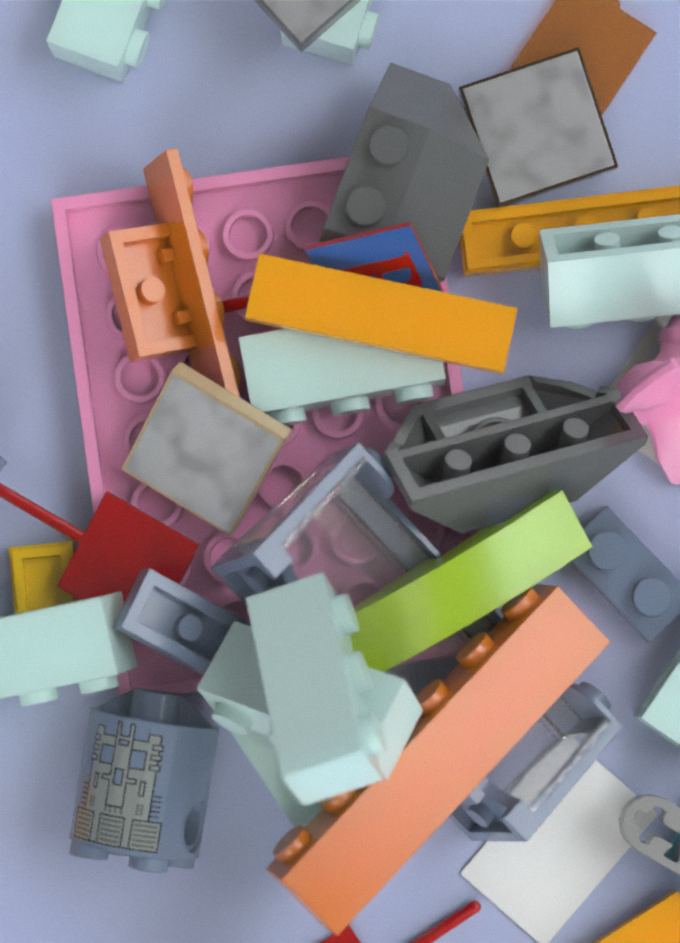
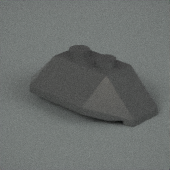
(411, 165)
(505, 446)

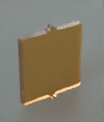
(604, 33)

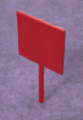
(114, 546)

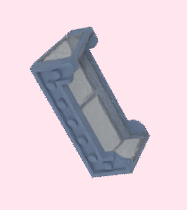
(362, 542)

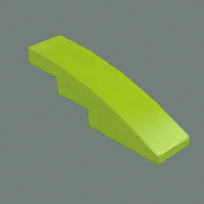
(467, 581)

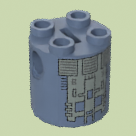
(144, 781)

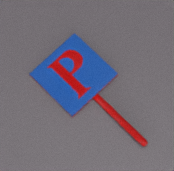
(383, 253)

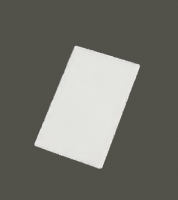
(563, 861)

